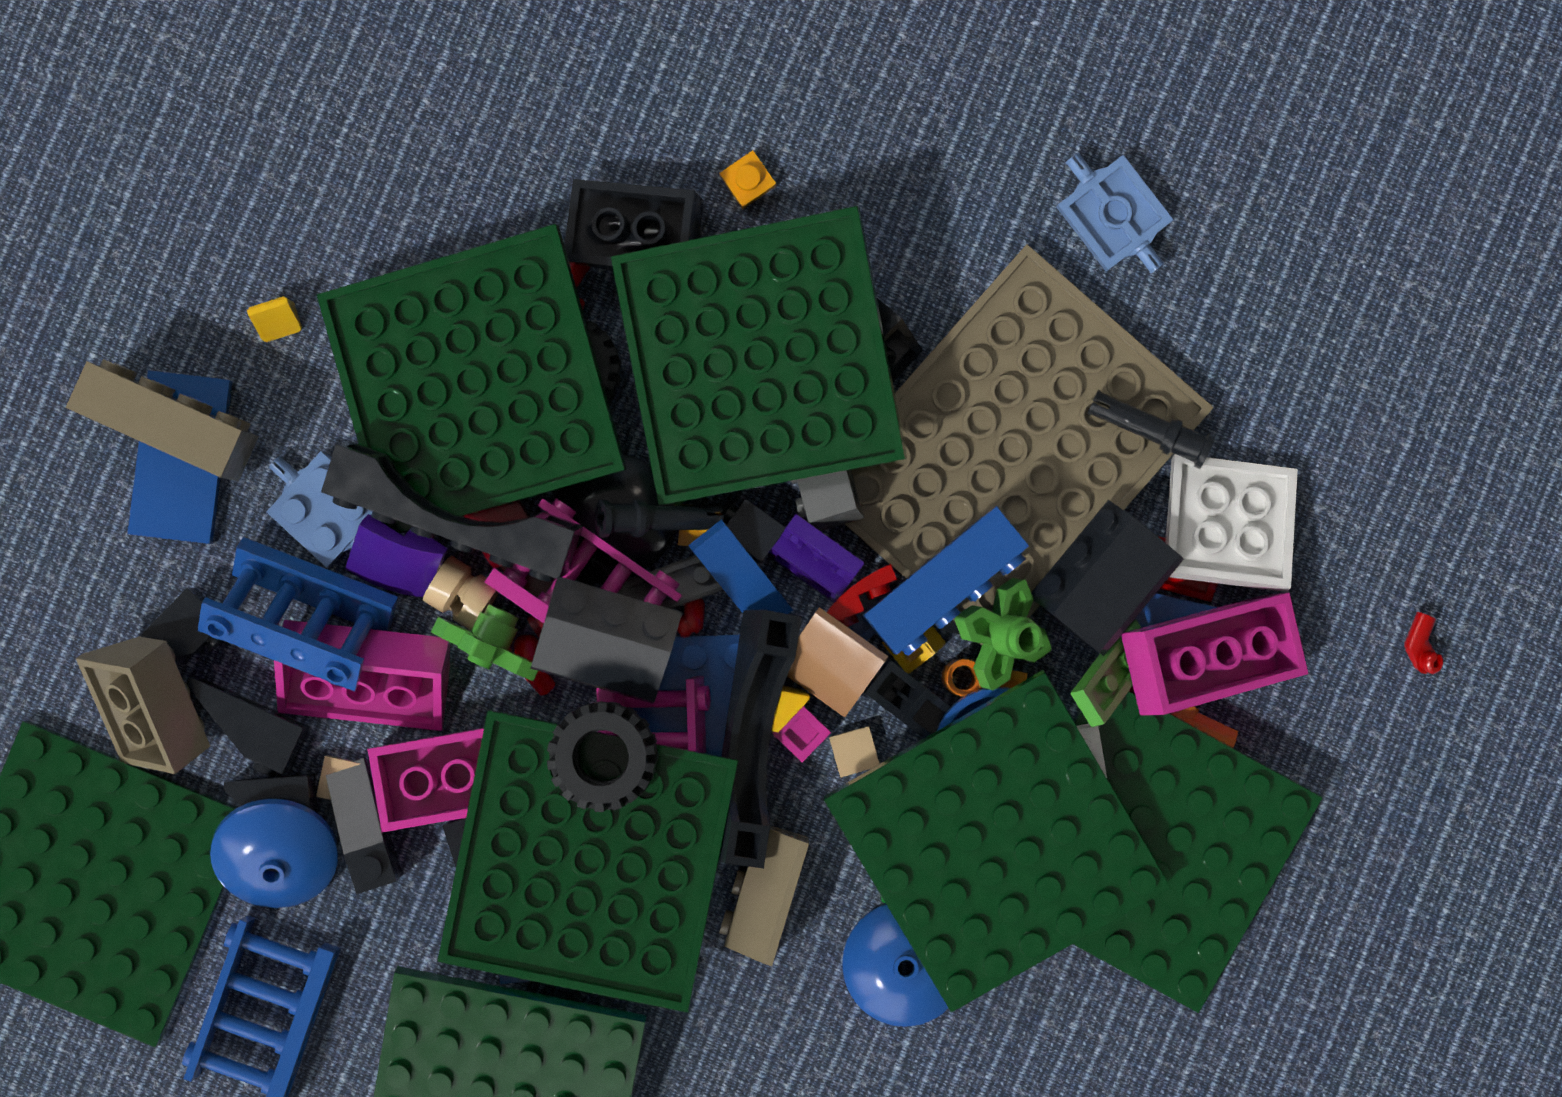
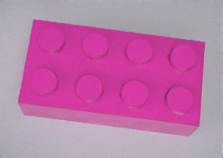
(1214, 654)
(424, 779)

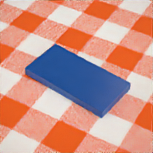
(168, 493)

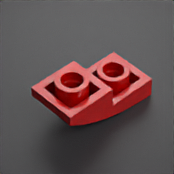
(849, 603)

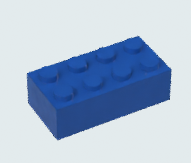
(945, 581)

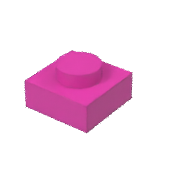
(802, 734)

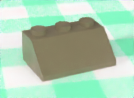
(144, 704)
(765, 898)

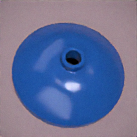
(277, 837)
(873, 976)

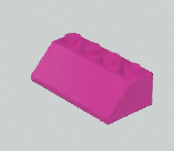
(398, 685)

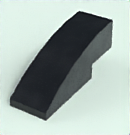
(907, 699)

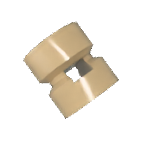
(459, 592)

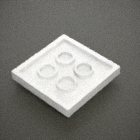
(1232, 522)

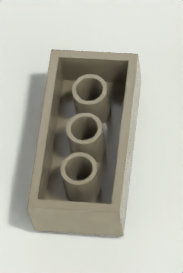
(157, 419)

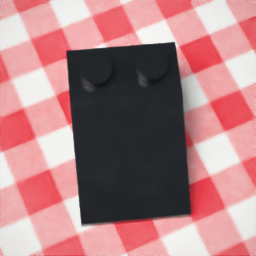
(627, 218)

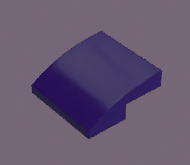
(815, 558)
(394, 560)

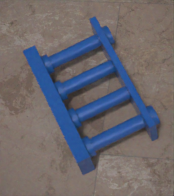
(308, 584)
(302, 1004)

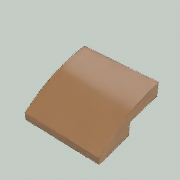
(834, 662)

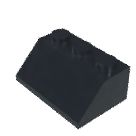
(1106, 577)
(606, 640)

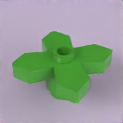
(1004, 633)
(488, 641)

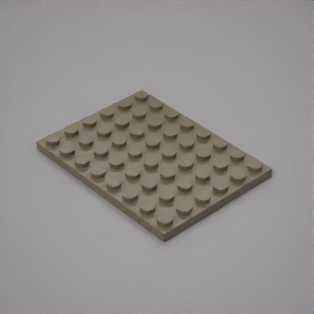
(1008, 427)

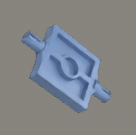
(1114, 213)
(310, 514)

